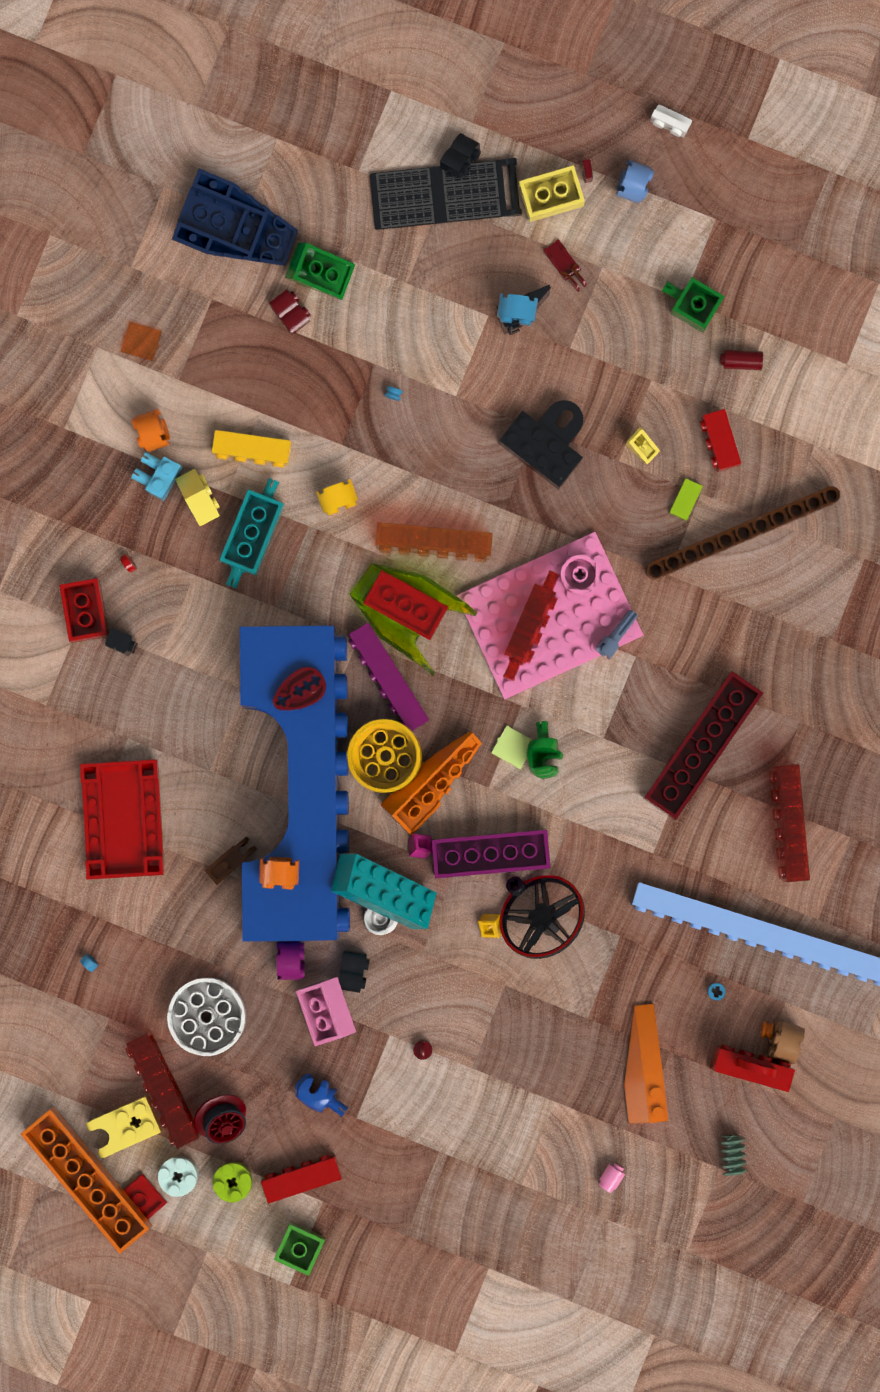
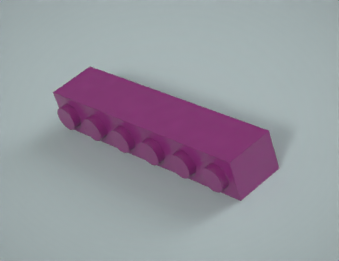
(388, 677)

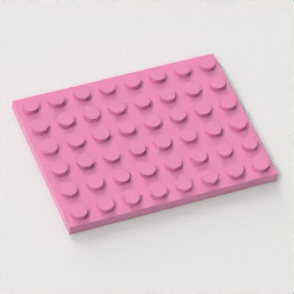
(573, 625)

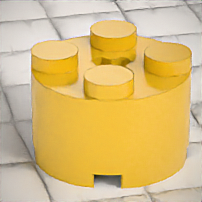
(337, 496)

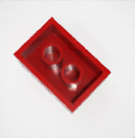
(84, 610)

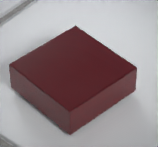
(587, 170)

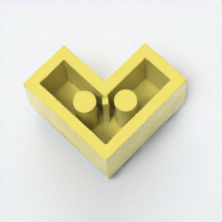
(196, 494)

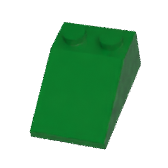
(320, 270)

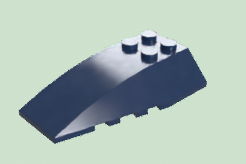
(231, 223)

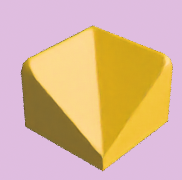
(490, 925)

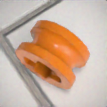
(767, 1030)

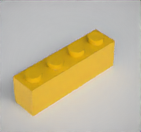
(251, 448)

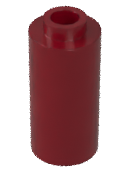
(742, 360)

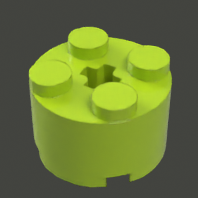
(222, 1185)

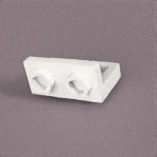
(671, 121)

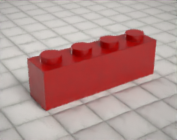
(301, 1179)

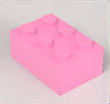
(326, 1011)

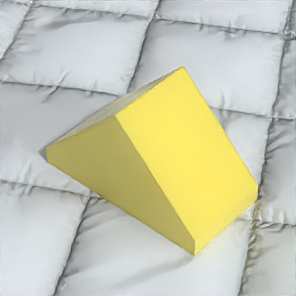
(642, 446)

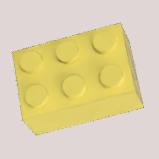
(551, 193)

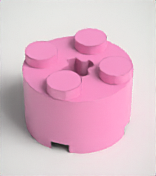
(587, 567)

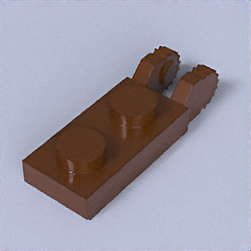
(228, 862)

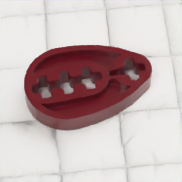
(308, 698)

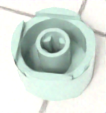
(168, 1170)

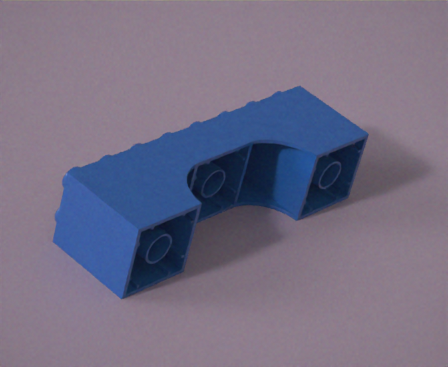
(314, 765)

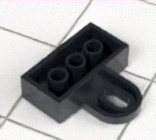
(544, 444)

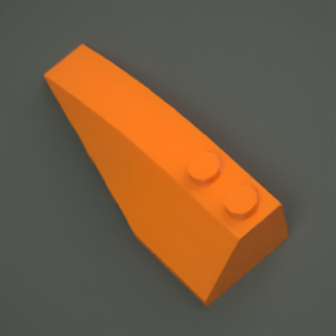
(422, 796)
(644, 1071)

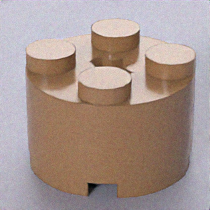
(786, 1042)

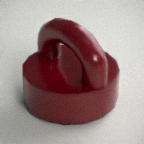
(422, 1050)

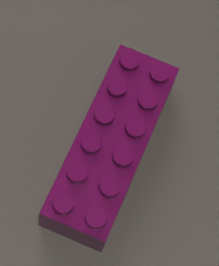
(491, 854)

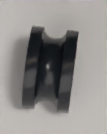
(515, 891)

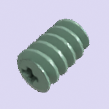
(734, 1155)

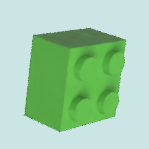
(299, 1248)

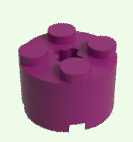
(289, 960)

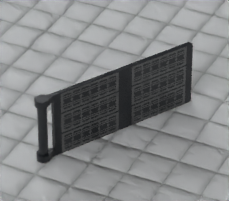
(439, 197)

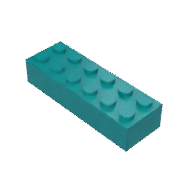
(383, 891)

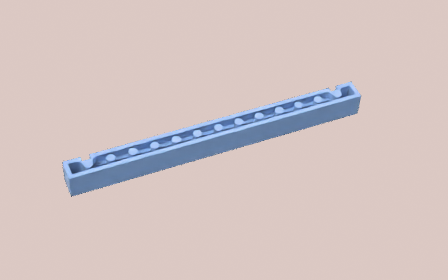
(757, 932)

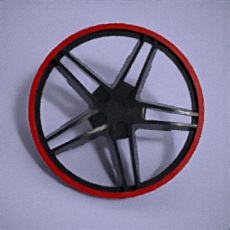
(543, 917)

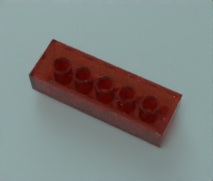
(790, 823)
(163, 1089)

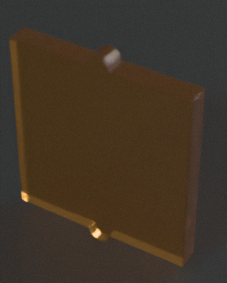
(141, 341)

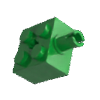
(688, 297)

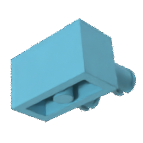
(163, 479)

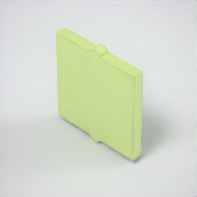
(512, 747)

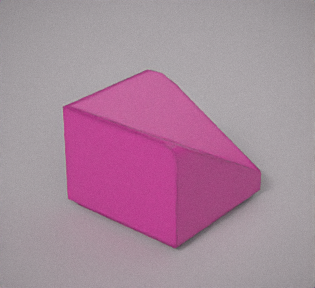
(420, 846)

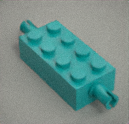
(252, 533)

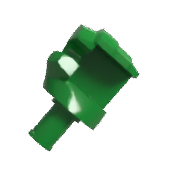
(542, 750)

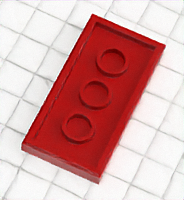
(405, 605)

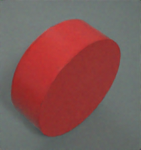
(128, 563)

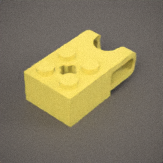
(121, 1128)

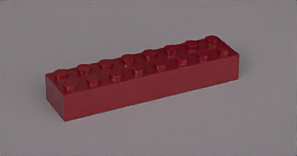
(703, 745)

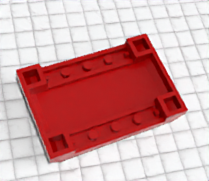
(122, 819)

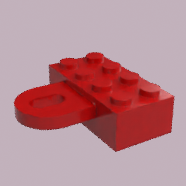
(753, 1069)

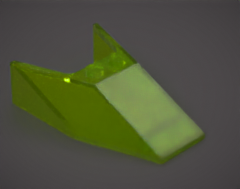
(392, 632)

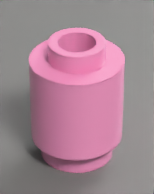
(611, 1177)

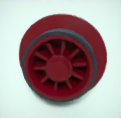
(221, 1118)

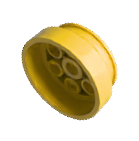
(360, 764)

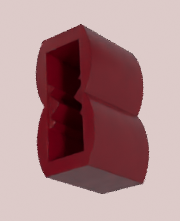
(289, 311)

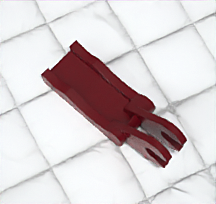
(564, 263)

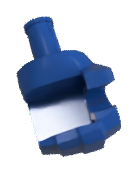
(321, 1099)

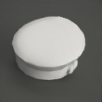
(378, 923)

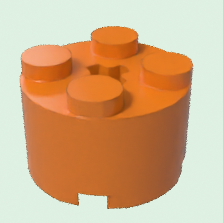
(151, 430)
(279, 872)

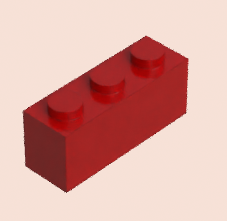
(720, 440)

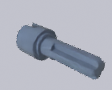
(609, 644)

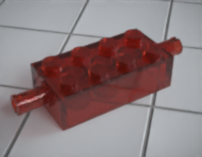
(530, 622)

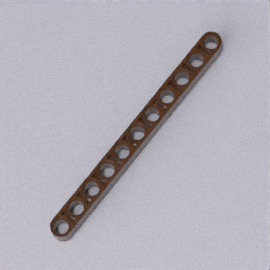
(749, 526)

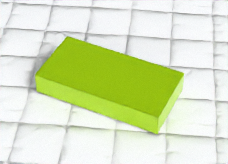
(686, 499)

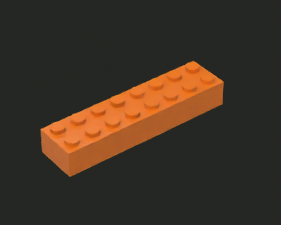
(86, 1180)

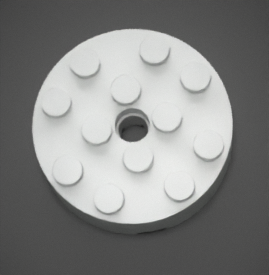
(186, 1020)

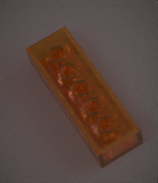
(434, 541)

